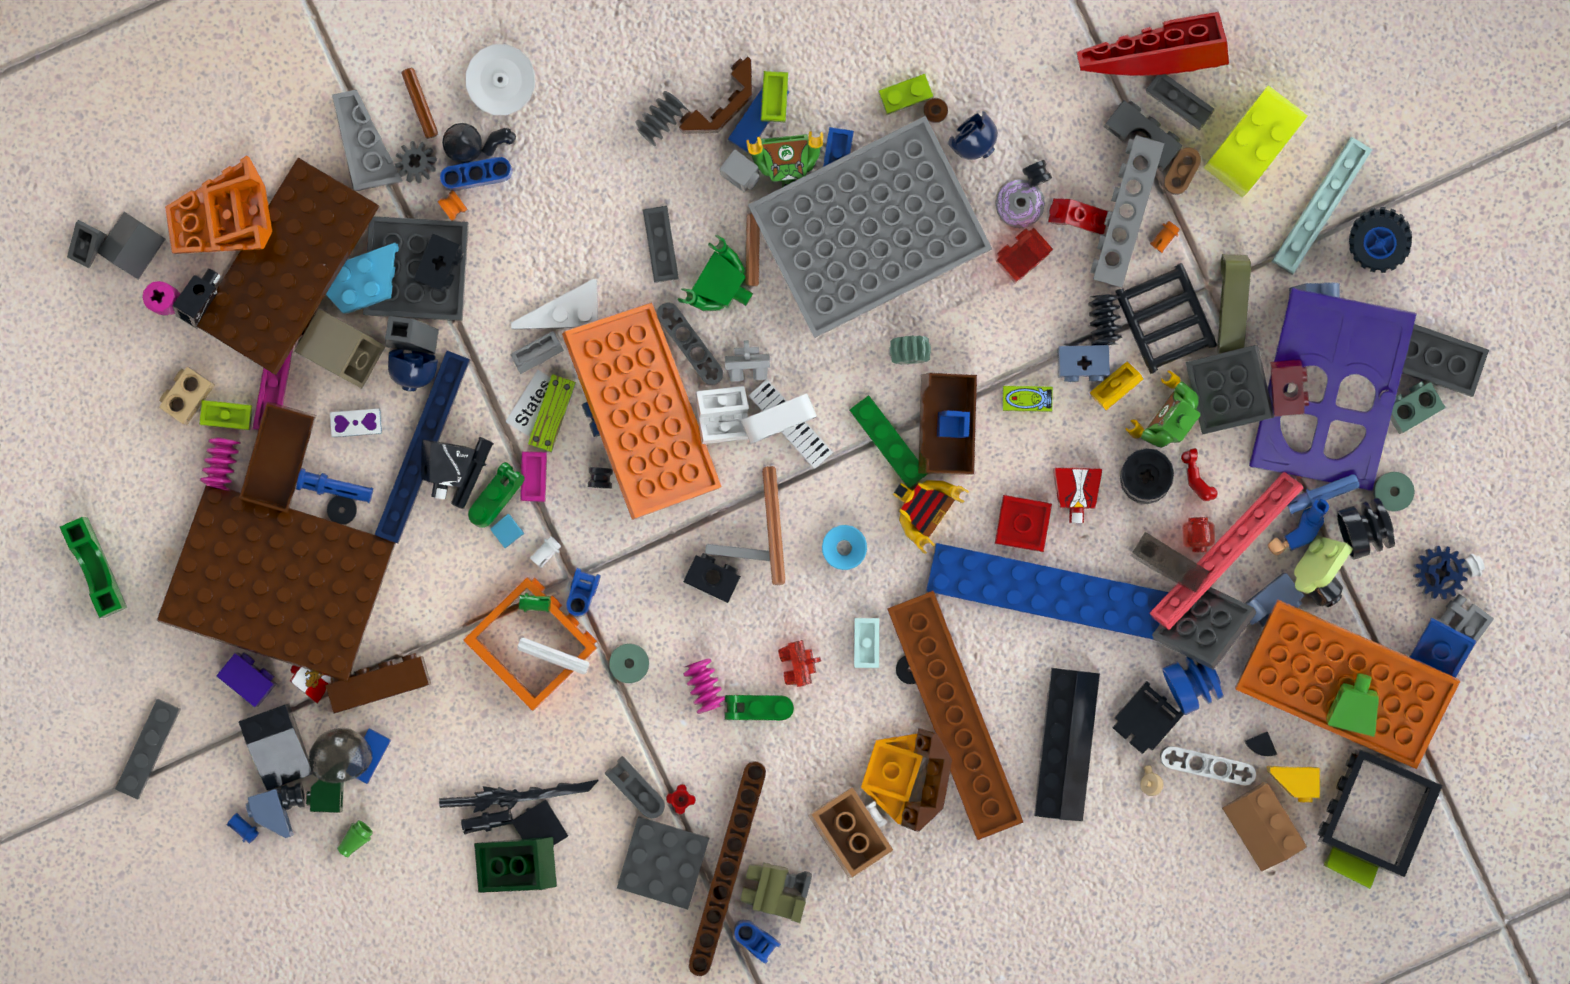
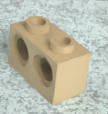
(191, 399)

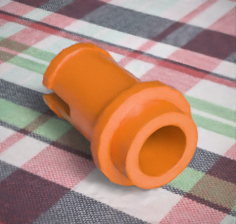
(1165, 236)

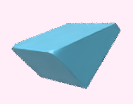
(507, 531)

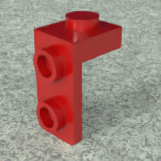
(1077, 215)

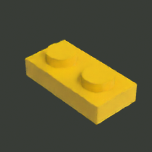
(1116, 385)

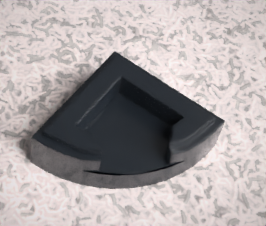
(1261, 745)

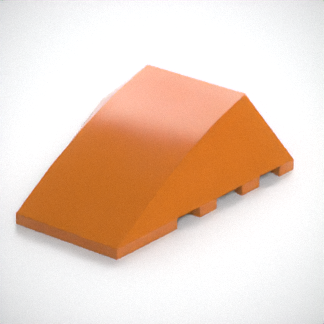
(222, 214)

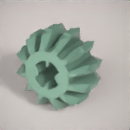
(910, 350)

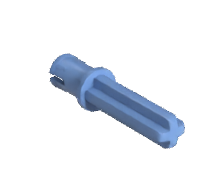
(1324, 492)

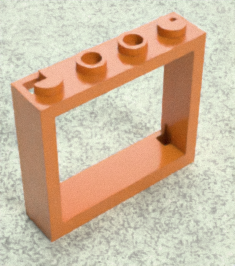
(512, 682)

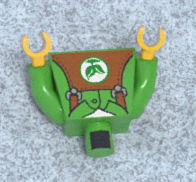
(786, 156)
(1174, 417)

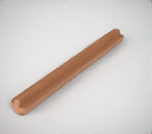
(773, 525)

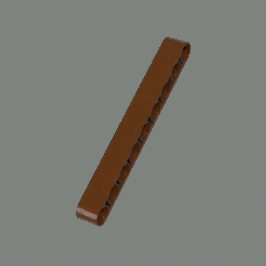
(719, 877)

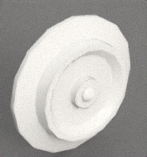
(500, 79)

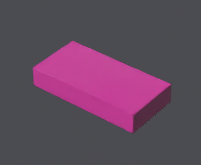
(535, 471)

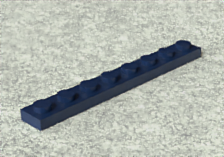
(428, 428)

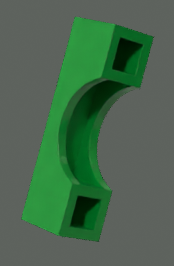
(90, 556)

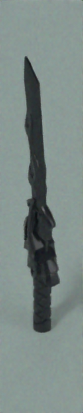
(510, 798)

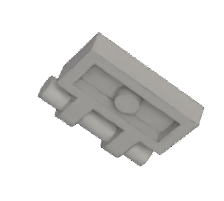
(1473, 621)

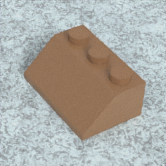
(1264, 827)
(850, 832)

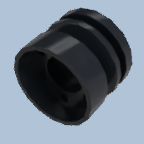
(1160, 471)
(1371, 527)

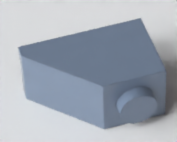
(269, 812)

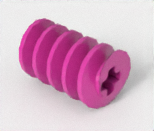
(152, 296)
(219, 463)
(704, 686)

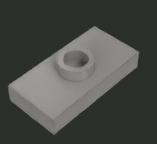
(537, 352)

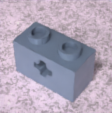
(1096, 355)

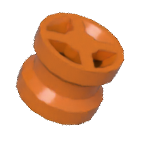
(452, 205)

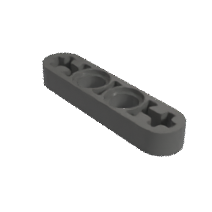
(692, 342)

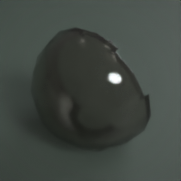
(339, 755)

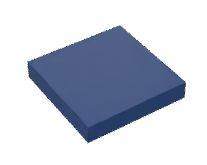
(1442, 648)

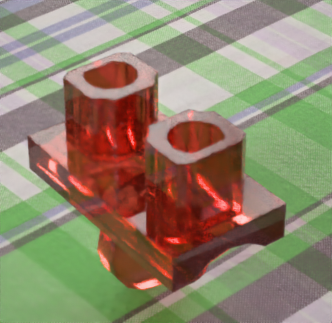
(802, 663)

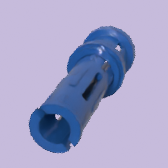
(322, 484)

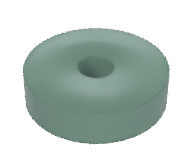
(1405, 491)
(618, 659)

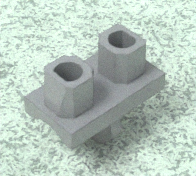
(747, 360)

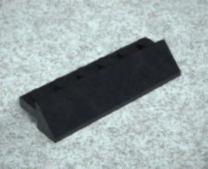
(1066, 744)

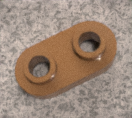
(1181, 171)

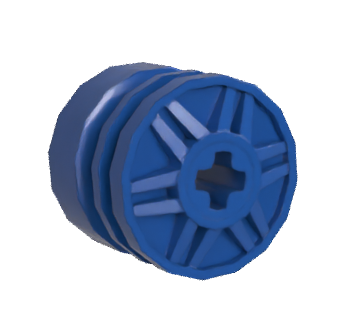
(1192, 683)

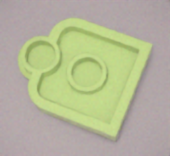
(1320, 563)

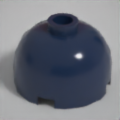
(975, 138)
(411, 369)

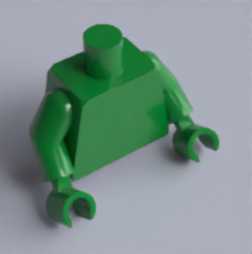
(719, 281)

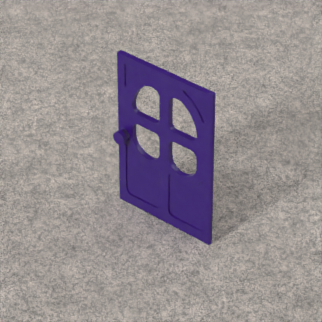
(1343, 341)

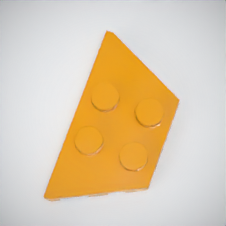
(892, 773)

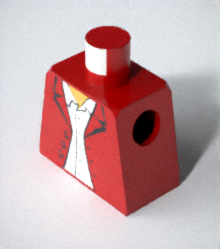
(1077, 490)

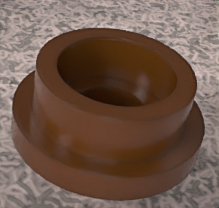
(935, 118)

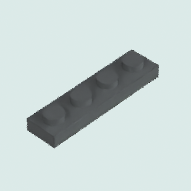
(148, 749)

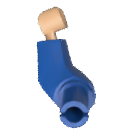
(1307, 529)

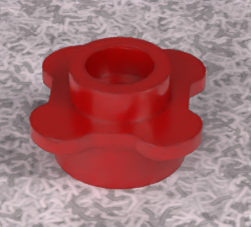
(674, 799)

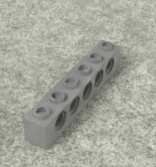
(1116, 273)

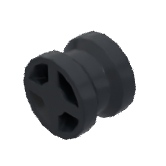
(1037, 173)
(600, 478)
(293, 796)

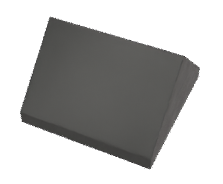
(131, 245)

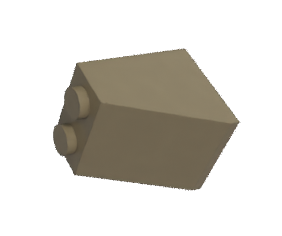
(340, 348)

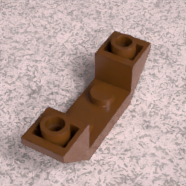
(696, 123)
(919, 814)

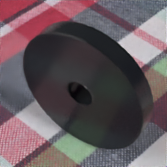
(334, 513)
(902, 671)

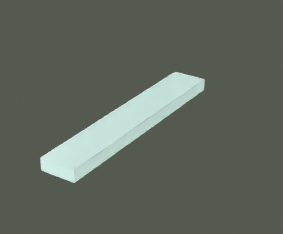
(1321, 205)

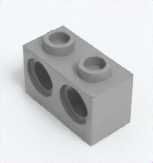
(740, 171)

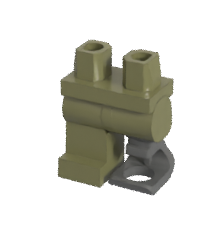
(769, 892)

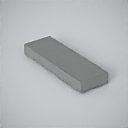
(737, 552)

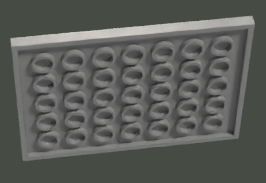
(870, 226)

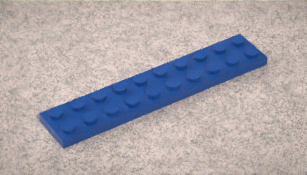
(1044, 591)

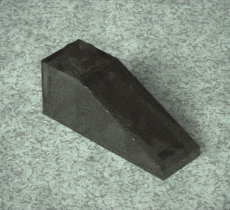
(1169, 562)

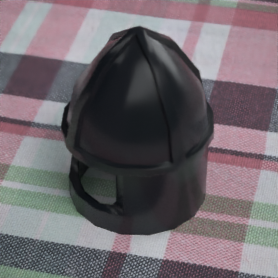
(462, 143)

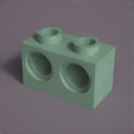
(1416, 411)

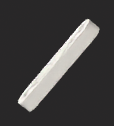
(1208, 764)

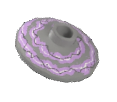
(1013, 214)

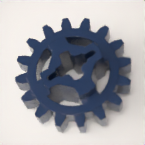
(1444, 563)

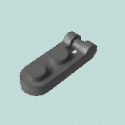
(636, 789)

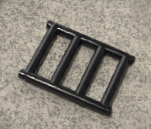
(1188, 295)

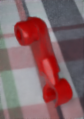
(1194, 480)

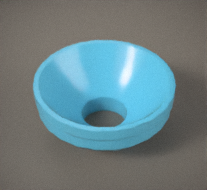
(857, 541)

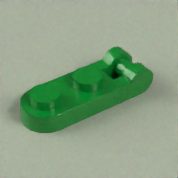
(495, 496)
(759, 707)

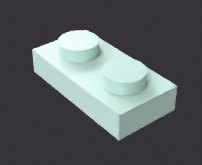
(866, 642)

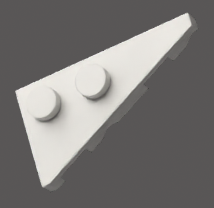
(567, 311)

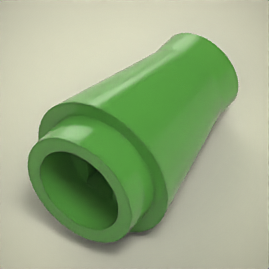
(356, 837)

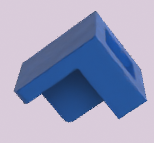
(953, 424)

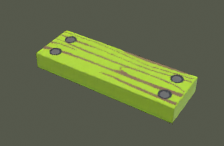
(551, 413)

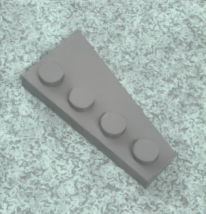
(364, 150)

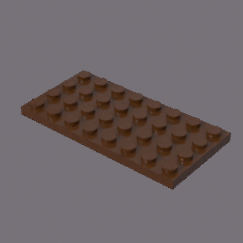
(278, 288)

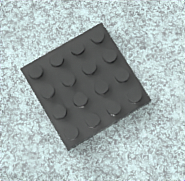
(409, 297)

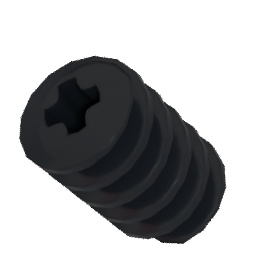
(1104, 320)

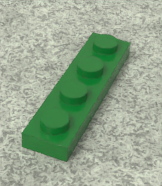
(887, 441)

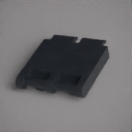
(1146, 719)

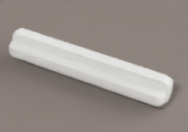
(553, 656)

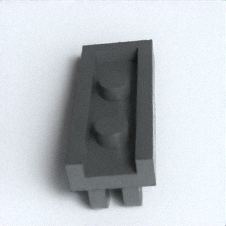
(1180, 100)

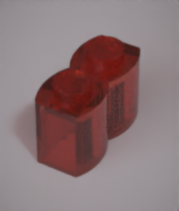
(1023, 255)

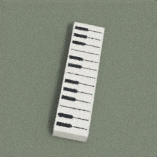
(801, 435)

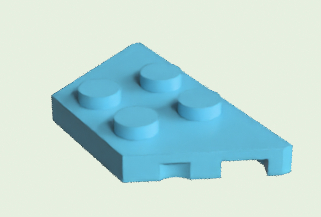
(364, 280)

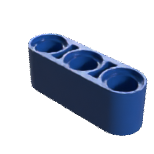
(464, 170)

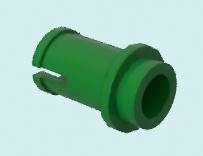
(535, 603)

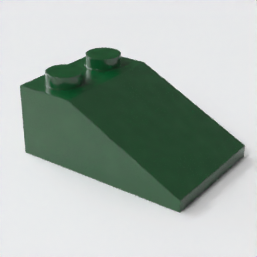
(515, 865)

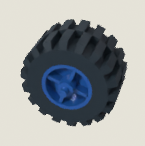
(1380, 239)

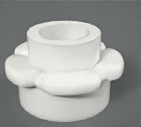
(1475, 565)

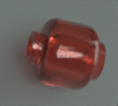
(1198, 534)

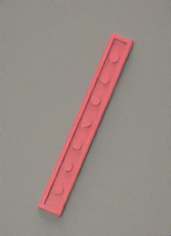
(1229, 548)

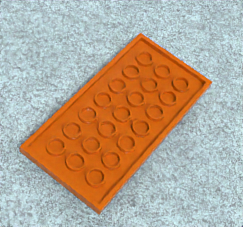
(641, 410)
(1307, 659)

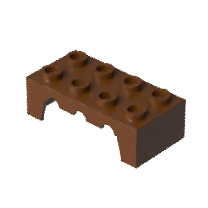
(939, 394)
(277, 456)

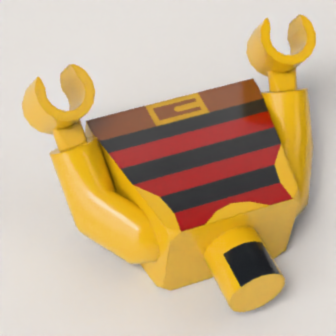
(925, 508)

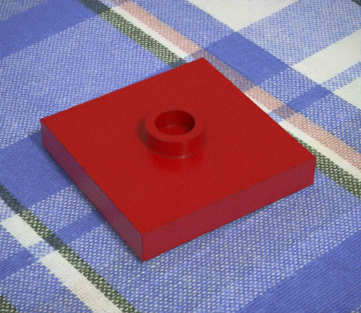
(1023, 523)

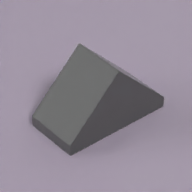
(85, 243)

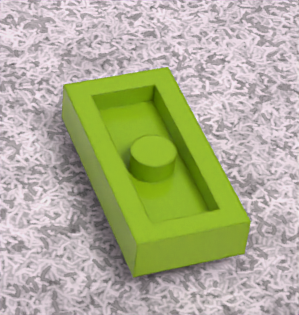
(906, 94)
(226, 415)

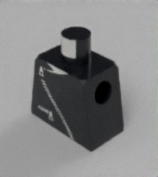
(191, 306)
(444, 465)

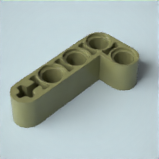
(1234, 302)

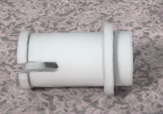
(545, 552)

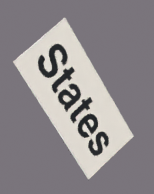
(528, 406)

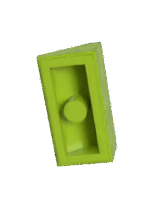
(1351, 867)

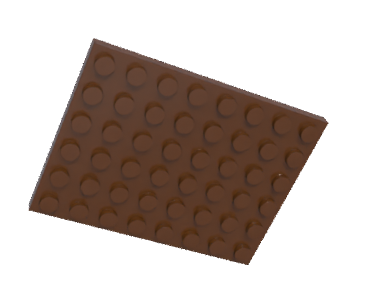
(276, 582)

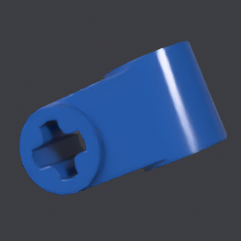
(582, 591)
(757, 940)

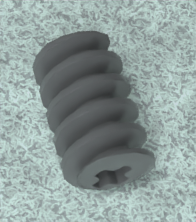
(660, 117)

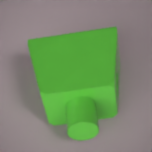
(1355, 707)

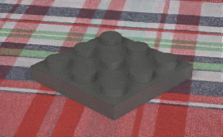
(1230, 389)
(1207, 628)
(663, 862)

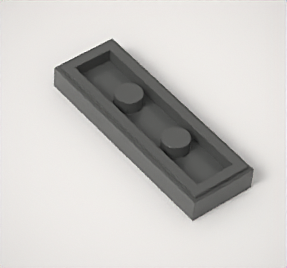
(660, 244)

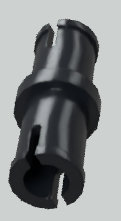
(487, 821)

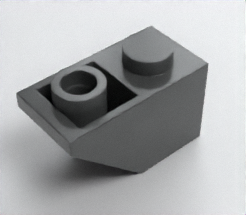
(411, 335)

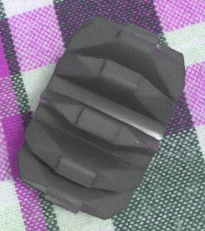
(424, 161)

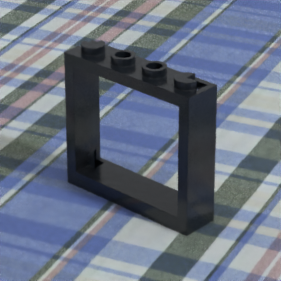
(1416, 828)

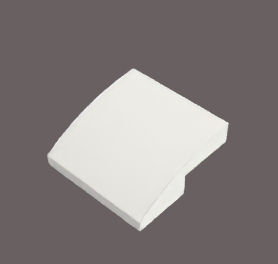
(721, 414)

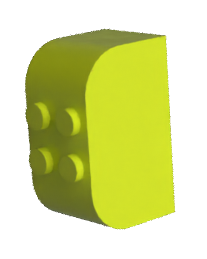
(1255, 141)

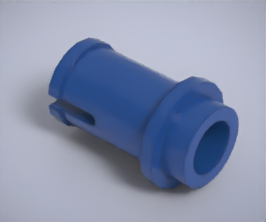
(243, 828)

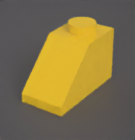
(1298, 781)

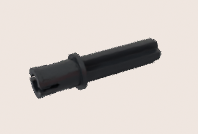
(478, 461)

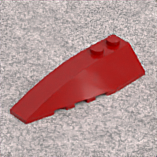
(1175, 48)

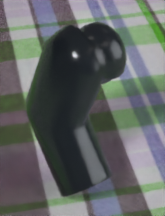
(498, 137)

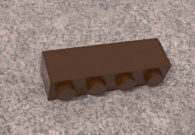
(378, 684)

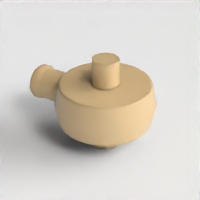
(1151, 783)

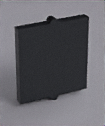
(540, 823)

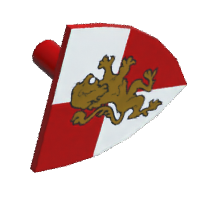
(309, 682)

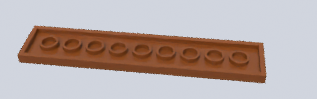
(955, 715)

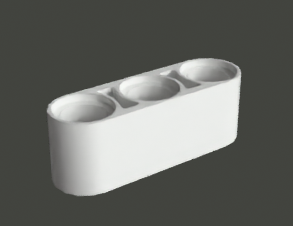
(778, 418)

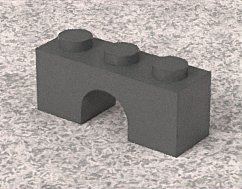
(1129, 119)

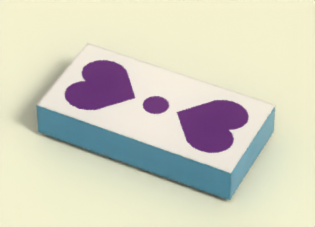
(355, 422)

